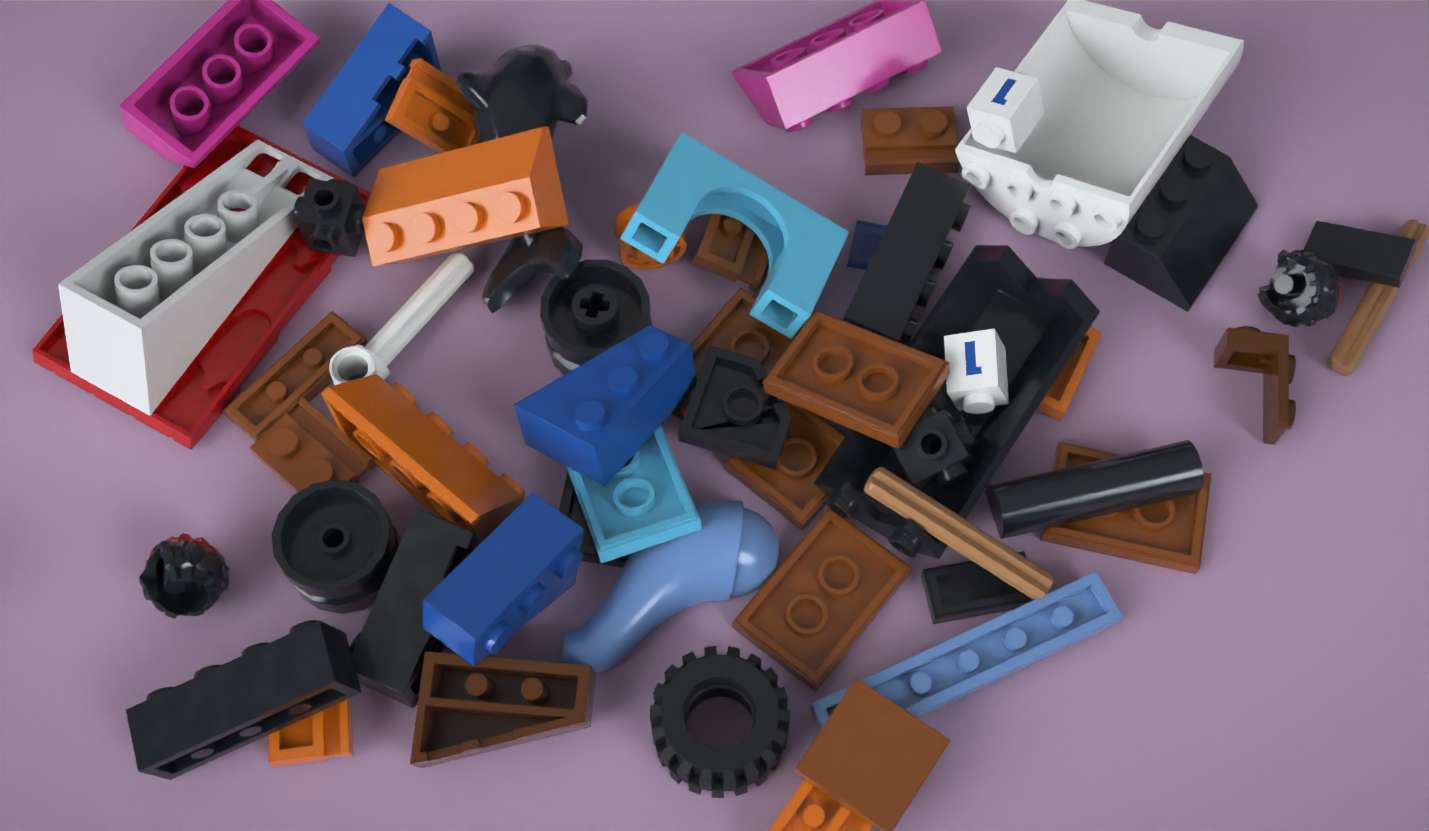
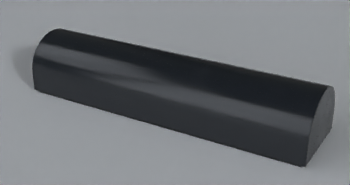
(1095, 488)

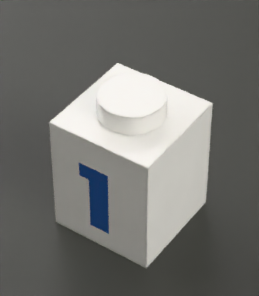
(1005, 110)
(976, 371)

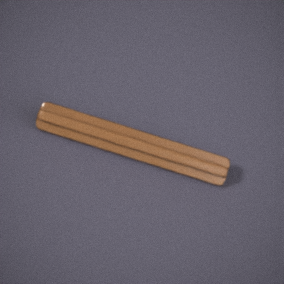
(1371, 310)
(958, 533)

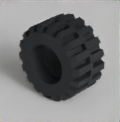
(720, 677)

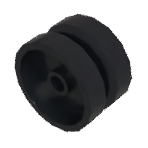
(592, 311)
(335, 545)

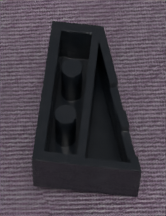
(393, 640)

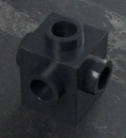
(330, 217)
(949, 462)

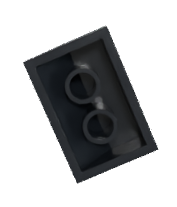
(1184, 225)

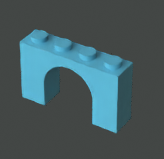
(796, 238)

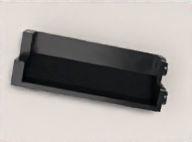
(1040, 329)

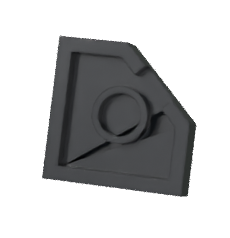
(733, 412)

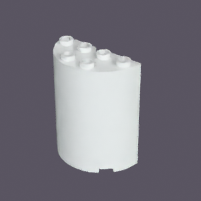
(1112, 121)

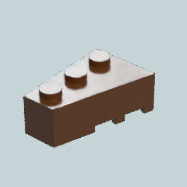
(496, 705)

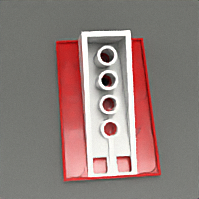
(193, 291)

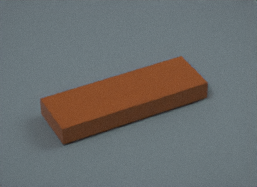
(296, 375)

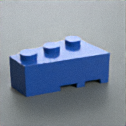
(351, 114)
(609, 404)
(505, 581)

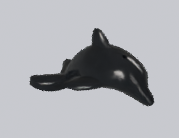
(515, 96)

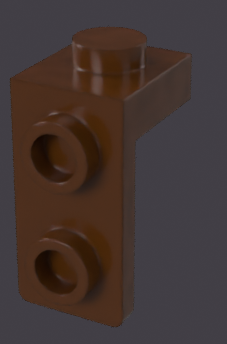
(1265, 353)

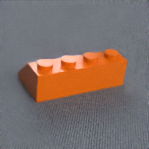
(464, 199)
(423, 455)

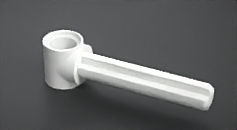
(403, 325)

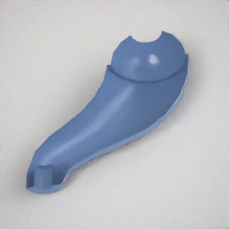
(722, 560)

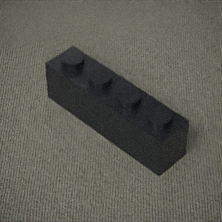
(907, 253)
(242, 700)

